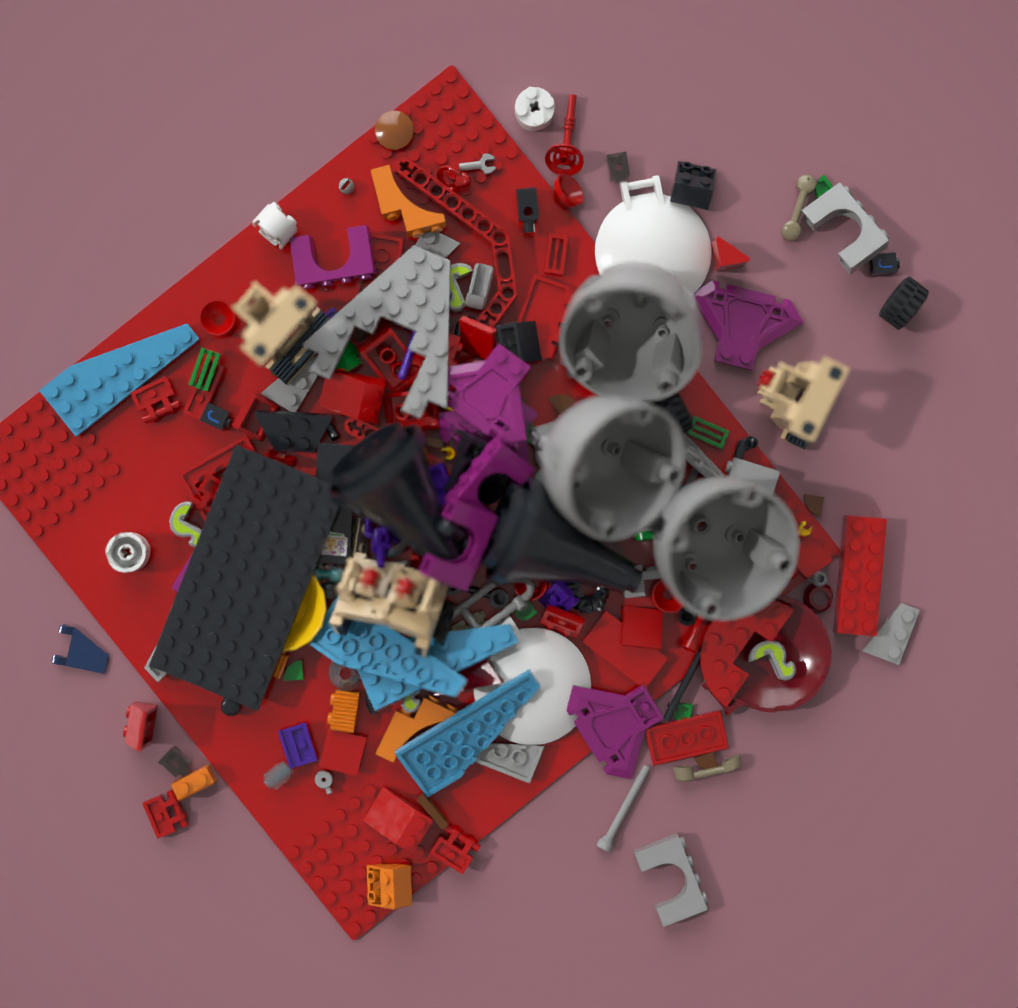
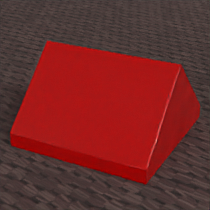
(727, 256)

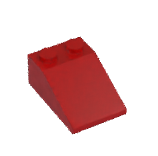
(385, 355)
(353, 395)
(393, 407)
(140, 725)
(398, 820)

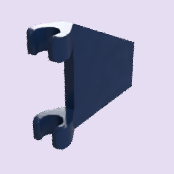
(82, 652)

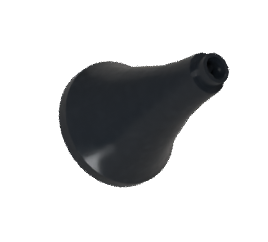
(392, 485)
(542, 545)

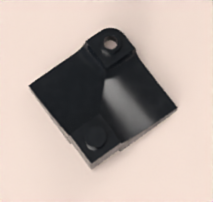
(469, 449)

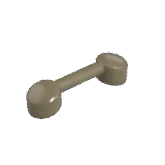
(792, 229)
(686, 774)

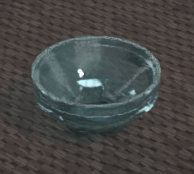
(339, 682)

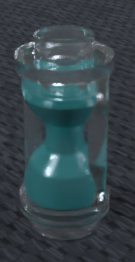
(332, 574)

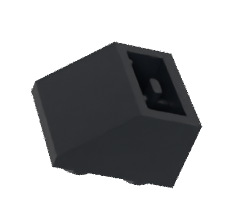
(693, 185)
(520, 340)

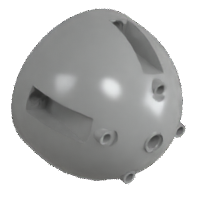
(631, 341)
(613, 465)
(733, 554)

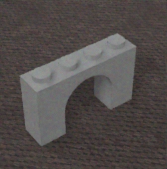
(839, 202)
(690, 899)

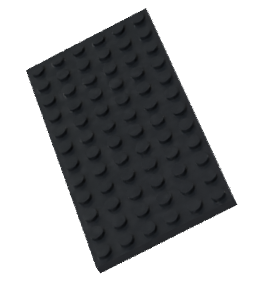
(246, 578)

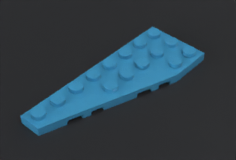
(101, 383)
(460, 651)
(385, 654)
(452, 745)

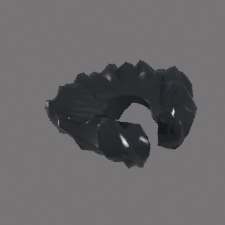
(591, 603)

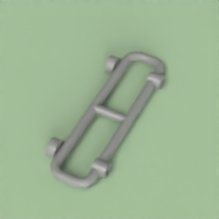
(518, 603)

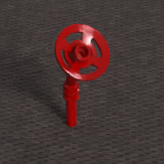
(565, 153)

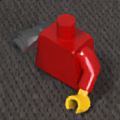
(810, 558)

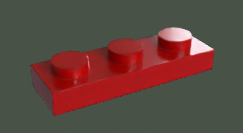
(200, 398)

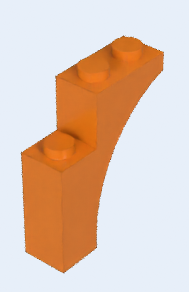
(395, 204)
(404, 725)

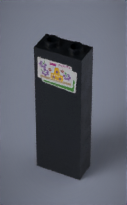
(339, 540)

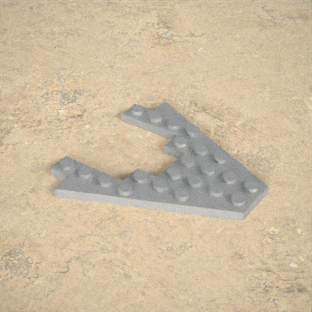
(410, 294)

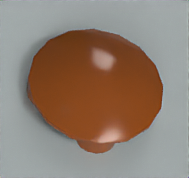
(394, 130)

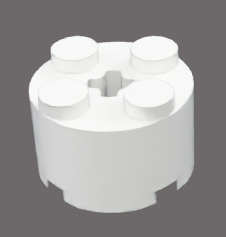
(532, 98)
(275, 225)
(118, 556)

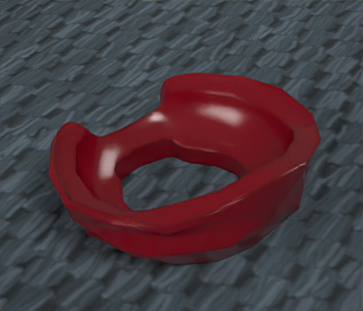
(808, 597)

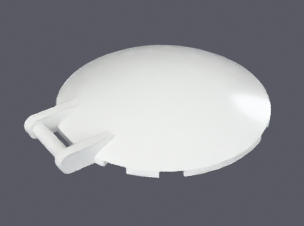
(655, 232)
(557, 668)

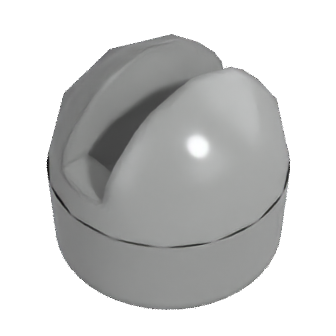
(349, 189)

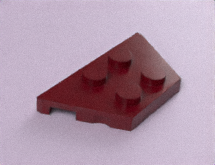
(478, 676)

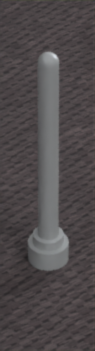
(606, 842)

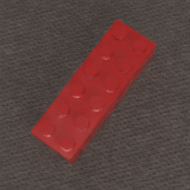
(860, 575)

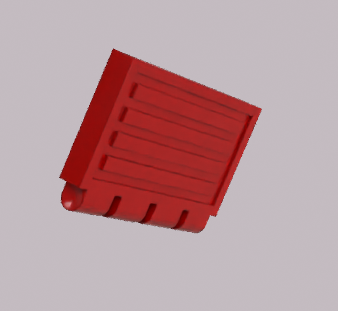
(546, 306)

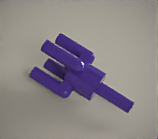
(381, 541)

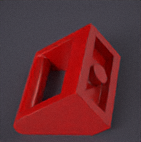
(245, 411)

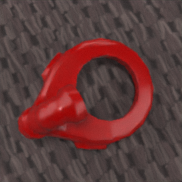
(461, 180)
(280, 457)

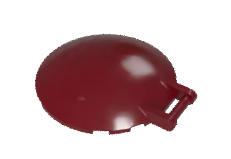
(805, 645)

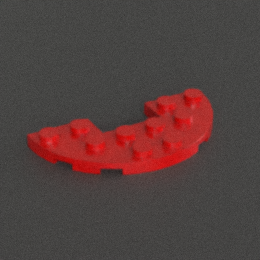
(726, 640)

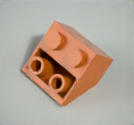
(389, 885)

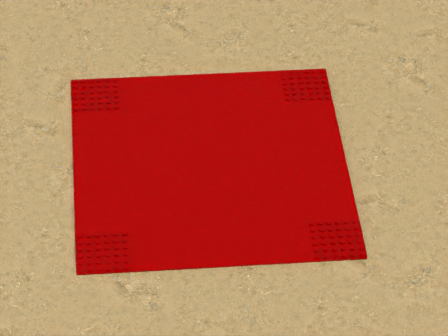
(125, 479)

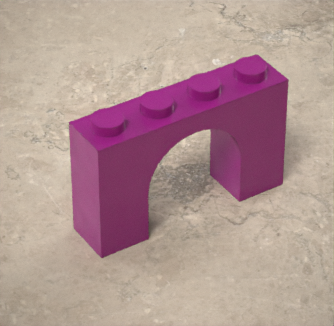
(359, 265)
(493, 459)
(461, 570)

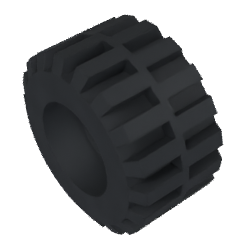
(903, 303)
(676, 410)

